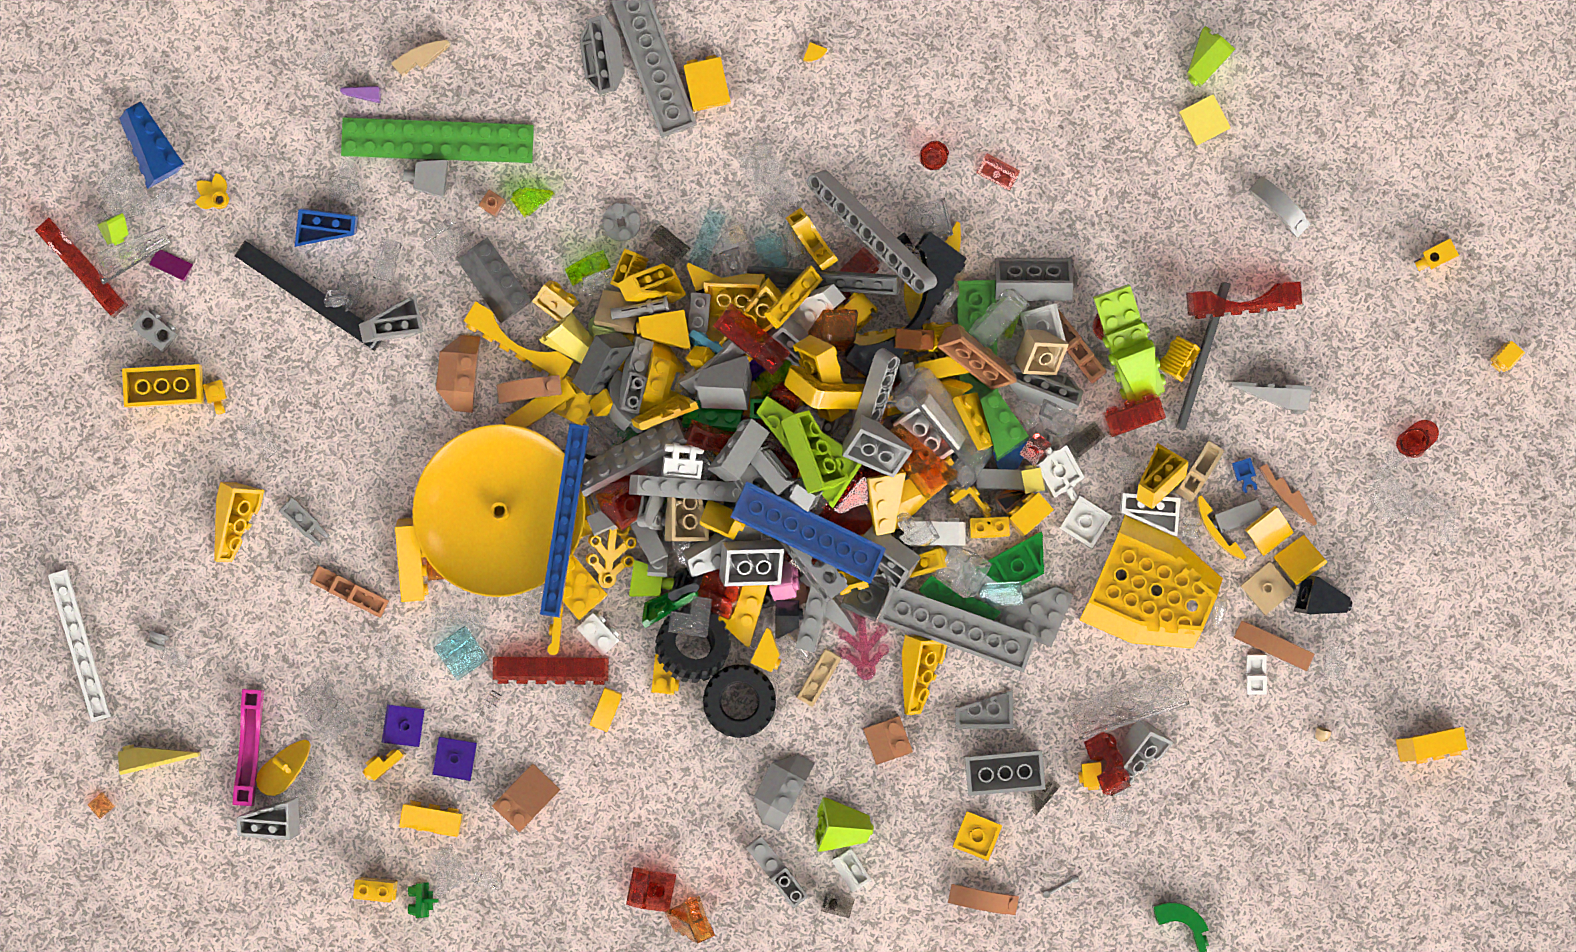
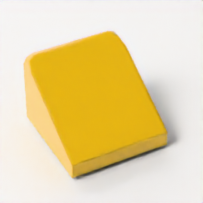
(601, 403)

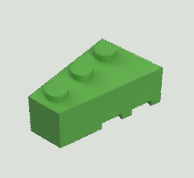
(1002, 424)

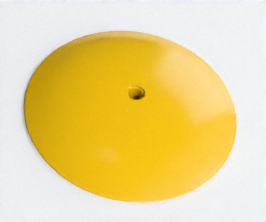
(459, 502)

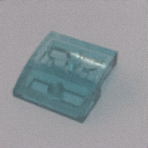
(461, 653)

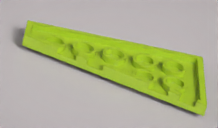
(773, 413)

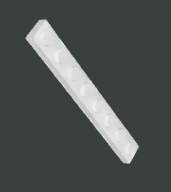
(79, 645)

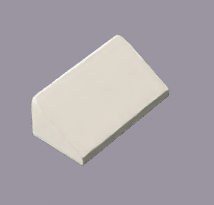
(851, 870)

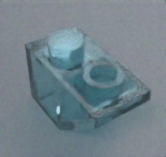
(769, 250)

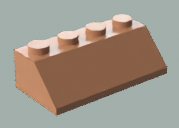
(976, 358)

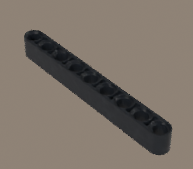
(301, 290)

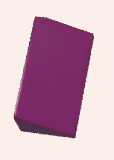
(171, 265)

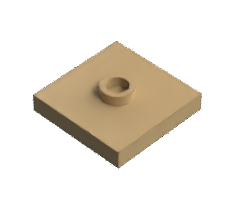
(1267, 588)

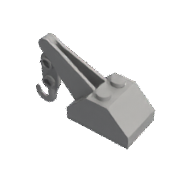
(650, 505)

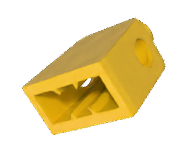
(1446, 252)

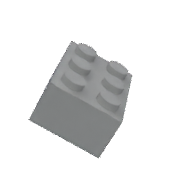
(751, 563)

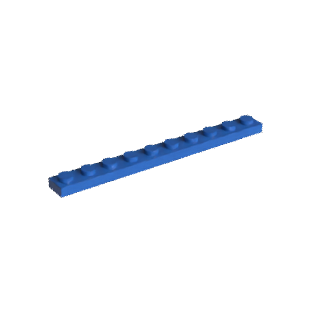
(564, 520)

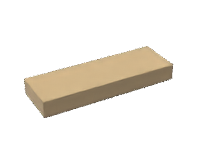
(819, 677)

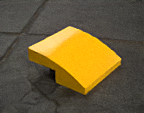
(1269, 530)

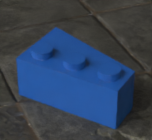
(323, 225)

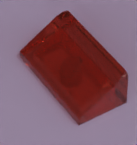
(998, 172)

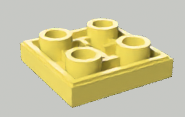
(1204, 120)

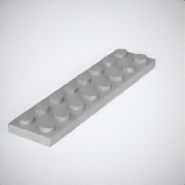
(654, 65)
(957, 628)

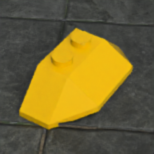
(660, 376)

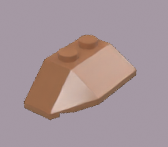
(458, 373)

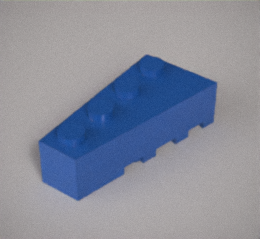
(149, 145)

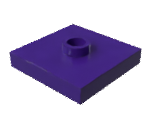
(403, 725)
(454, 758)

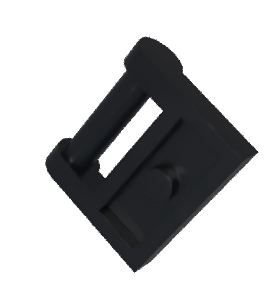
(684, 584)

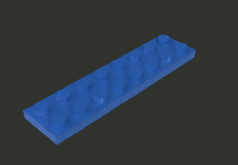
(808, 532)

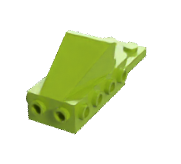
(1128, 344)

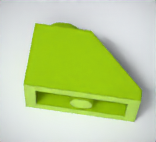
(114, 229)

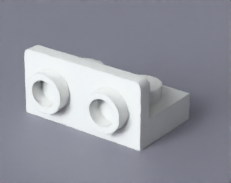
(598, 633)

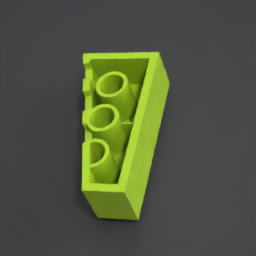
(812, 453)

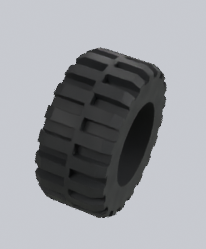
(688, 667)
(739, 727)

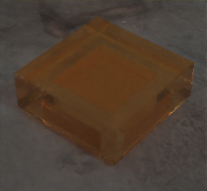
(101, 805)

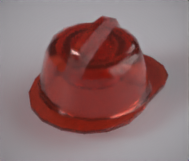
(1417, 438)

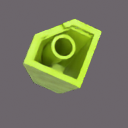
(1208, 56)
(840, 826)

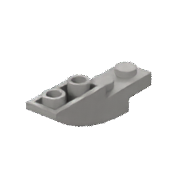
(633, 375)
(777, 871)

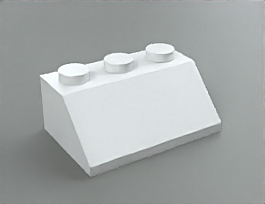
(920, 427)

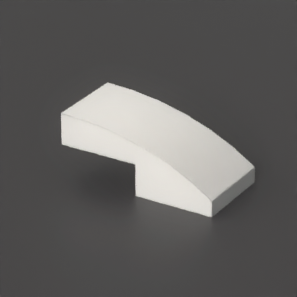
(1256, 673)

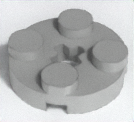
(624, 232)

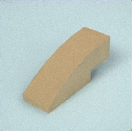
(420, 56)
(1199, 471)

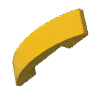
(1204, 509)

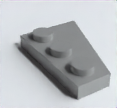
(987, 714)

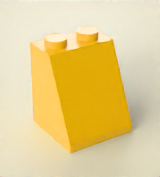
(666, 329)

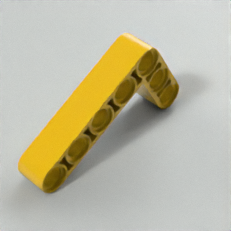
(820, 394)

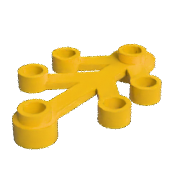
(610, 555)

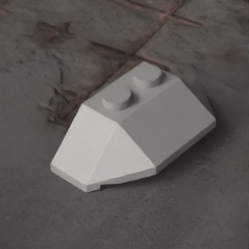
(601, 55)
(1056, 388)
(781, 788)

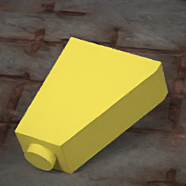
(568, 338)

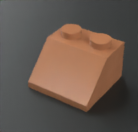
(888, 740)

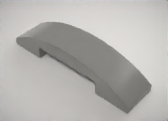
(729, 352)
(1001, 479)

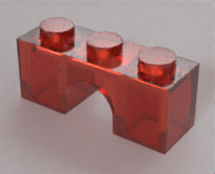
(1115, 776)

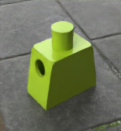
(646, 585)

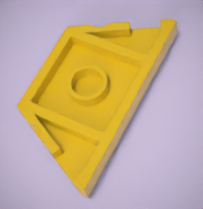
(746, 613)

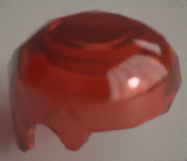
(933, 155)

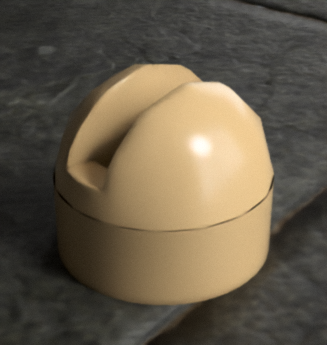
(1322, 734)

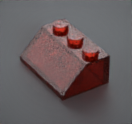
(1133, 414)

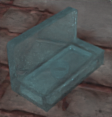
(1002, 594)

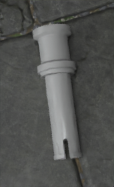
(649, 307)

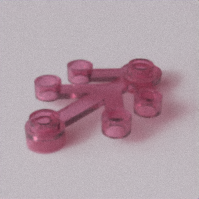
(864, 648)

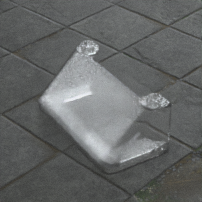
(927, 393)

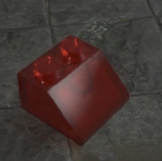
(619, 504)
(650, 889)

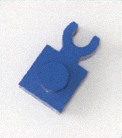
(1244, 471)

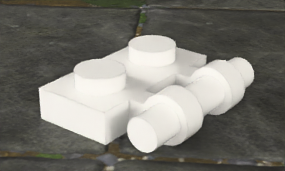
(682, 467)

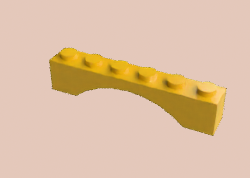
(484, 320)

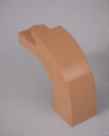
(528, 388)
(983, 900)

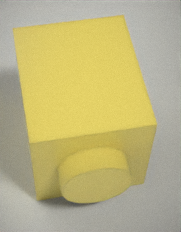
(1033, 479)

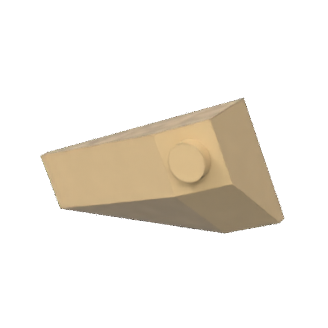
(683, 520)

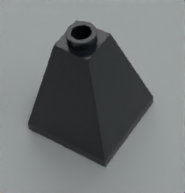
(1320, 597)

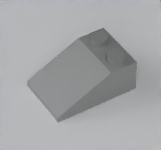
(875, 447)

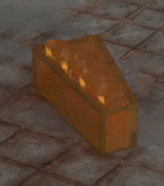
(923, 466)

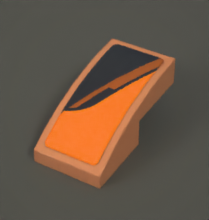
(1009, 498)

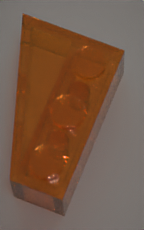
(691, 920)

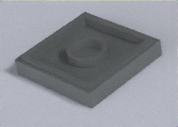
(866, 601)

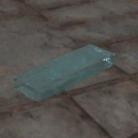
(706, 239)

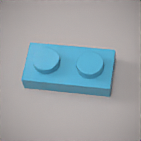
(701, 339)

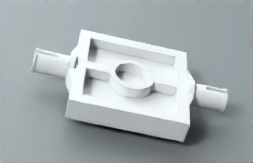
(1060, 472)

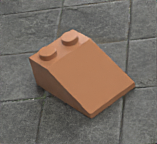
(526, 798)

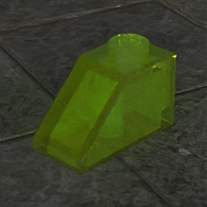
(530, 199)

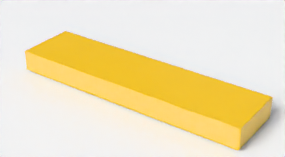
(793, 297)
(541, 406)

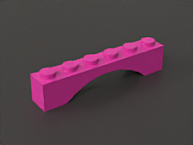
(249, 745)

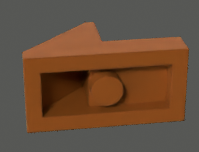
(914, 339)

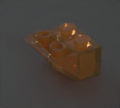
(836, 327)

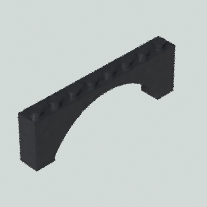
(944, 264)

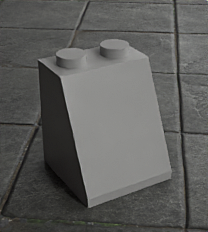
(725, 385)

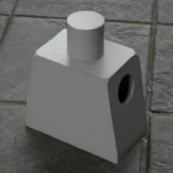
(429, 177)

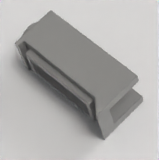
(772, 470)
(1237, 516)

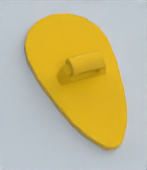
(283, 768)

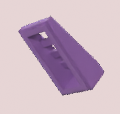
(368, 93)

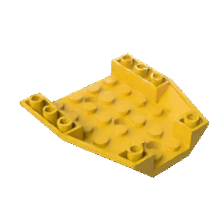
(1130, 608)

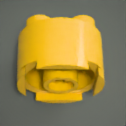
(863, 306)

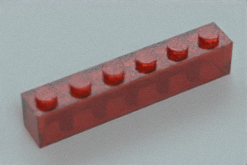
(552, 669)

